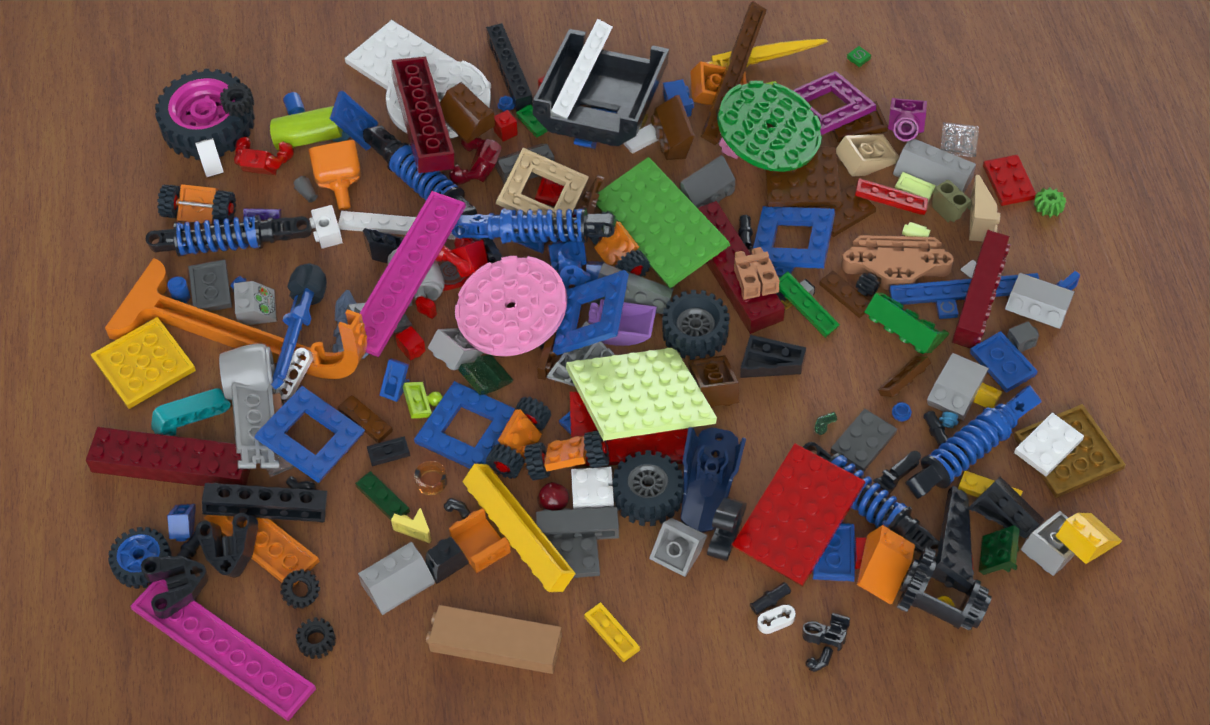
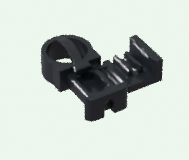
(834, 635)

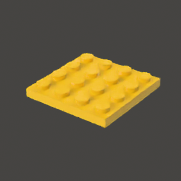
(143, 362)

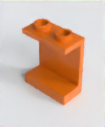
(479, 540)

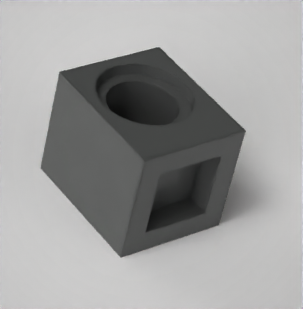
(1023, 336)

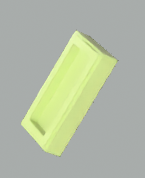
(915, 186)

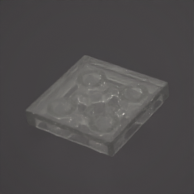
(959, 139)

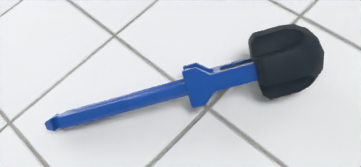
(307, 288)

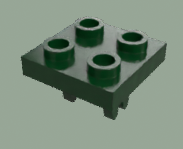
(999, 550)

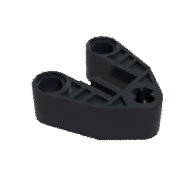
(727, 524)
(230, 553)
(180, 579)

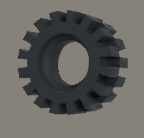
(237, 92)
(291, 598)
(321, 647)

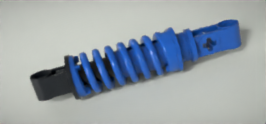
(535, 227)
(971, 443)

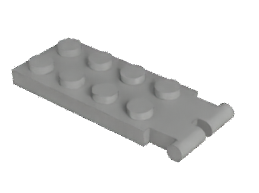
(250, 414)

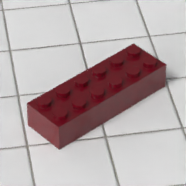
(982, 290)

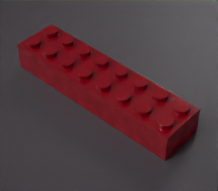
(422, 114)
(754, 312)
(164, 458)

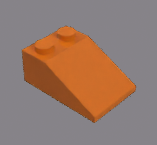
(706, 81)
(885, 563)

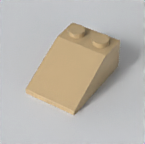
(866, 154)
(983, 211)

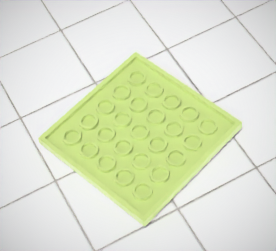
(640, 393)

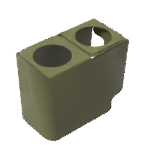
(950, 201)

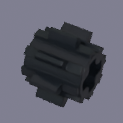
(868, 284)

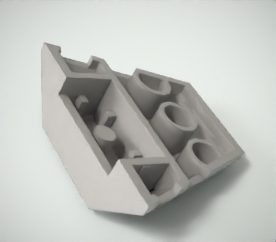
(592, 351)

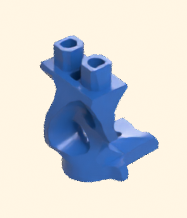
(569, 259)

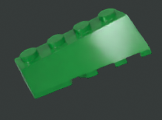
(905, 323)

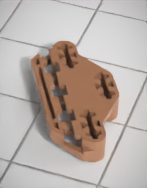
(894, 265)

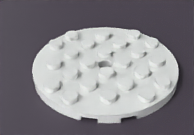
(445, 75)

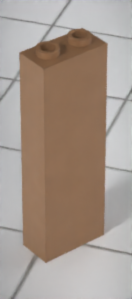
(494, 639)

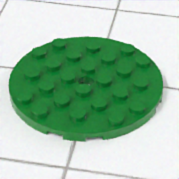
(744, 126)

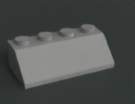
(934, 165)

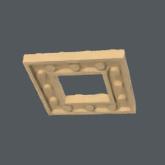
(532, 162)

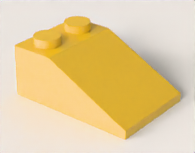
(1087, 536)

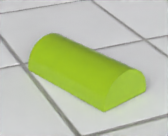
(304, 128)

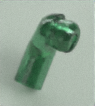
(823, 421)

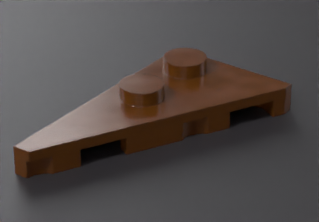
(591, 196)

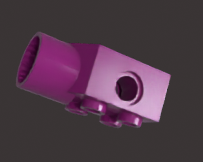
(907, 118)

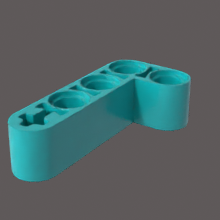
(188, 410)

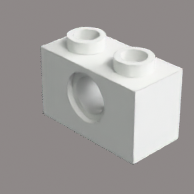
(326, 226)

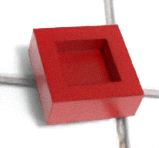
(426, 307)

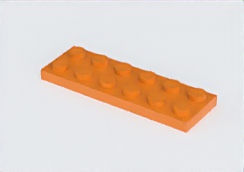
(273, 547)

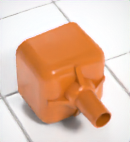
(336, 168)

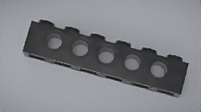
(509, 66)
(264, 502)

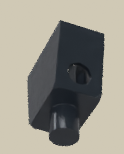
(445, 559)

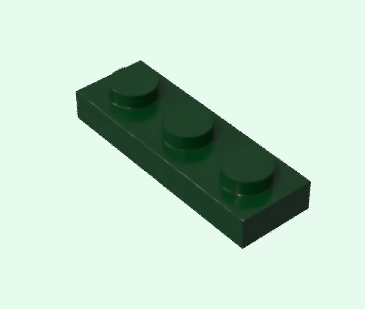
(381, 496)

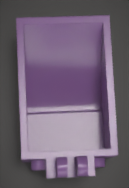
(634, 325)

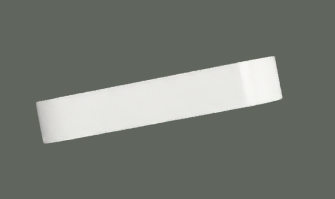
(301, 372)

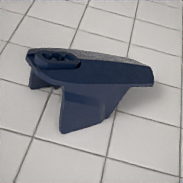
(708, 478)

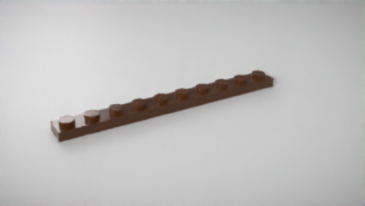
(735, 67)

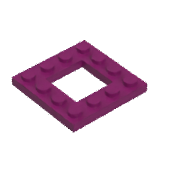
(857, 103)

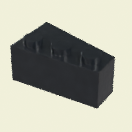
(771, 358)
(1007, 508)

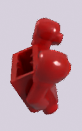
(261, 161)
(466, 256)

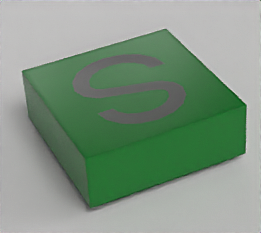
(859, 56)

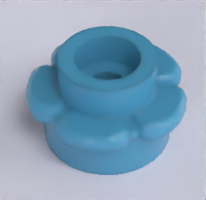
(949, 419)

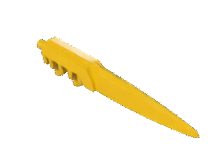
(770, 51)

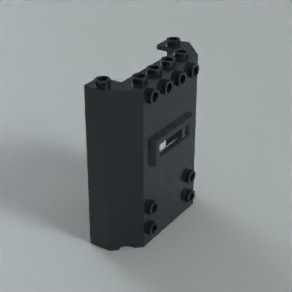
(614, 84)

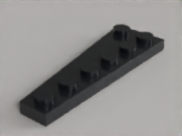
(955, 546)

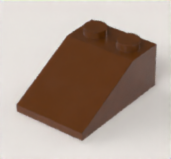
(715, 380)

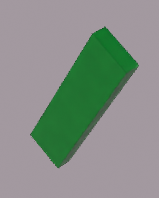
(807, 305)

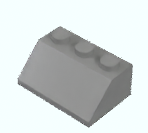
(1039, 300)
(396, 578)

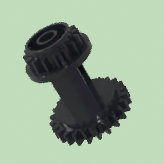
(916, 580)

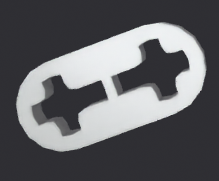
(776, 619)

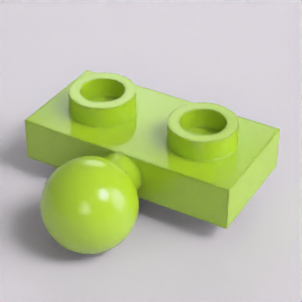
(418, 401)

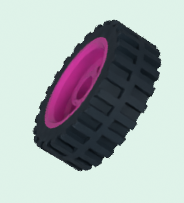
(206, 120)

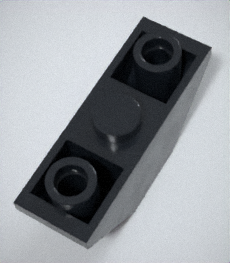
(380, 244)

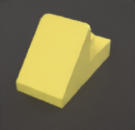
(415, 528)

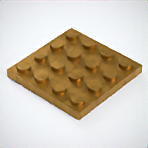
(1087, 462)

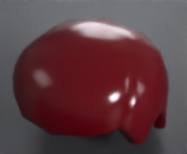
(553, 497)

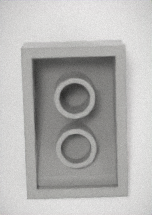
(957, 386)
(1046, 547)

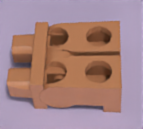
(755, 274)

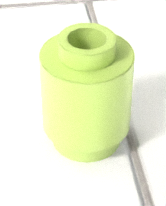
(915, 230)

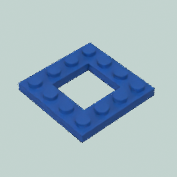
(815, 255)
(613, 289)
(432, 433)
(313, 465)

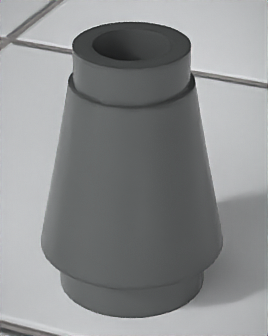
(304, 187)

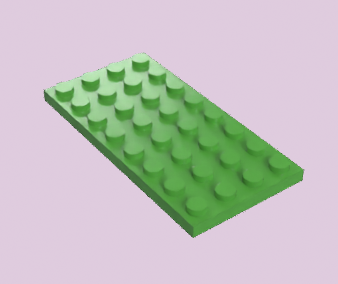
(662, 222)

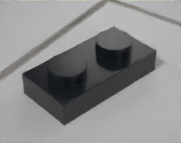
(388, 451)

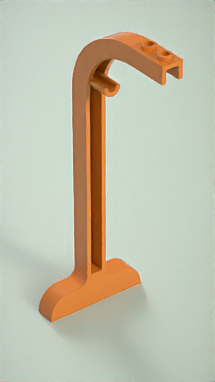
(147, 302)

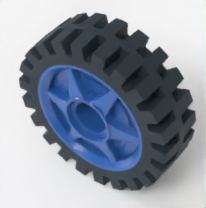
(126, 551)

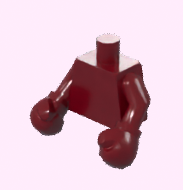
(482, 164)

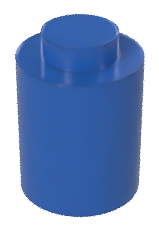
(293, 103)
(179, 289)

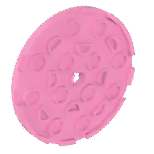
(504, 331)

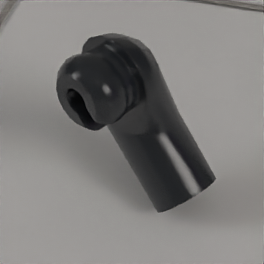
(293, 483)
(457, 505)
(815, 665)

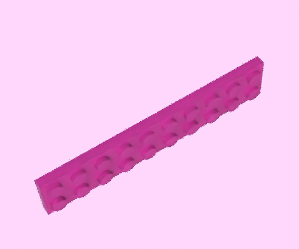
(408, 269)
(229, 653)

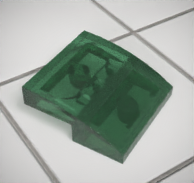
(485, 374)

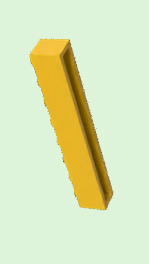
(518, 528)

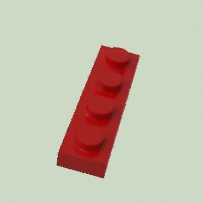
(891, 197)

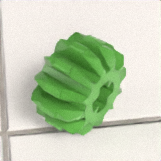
(1049, 202)

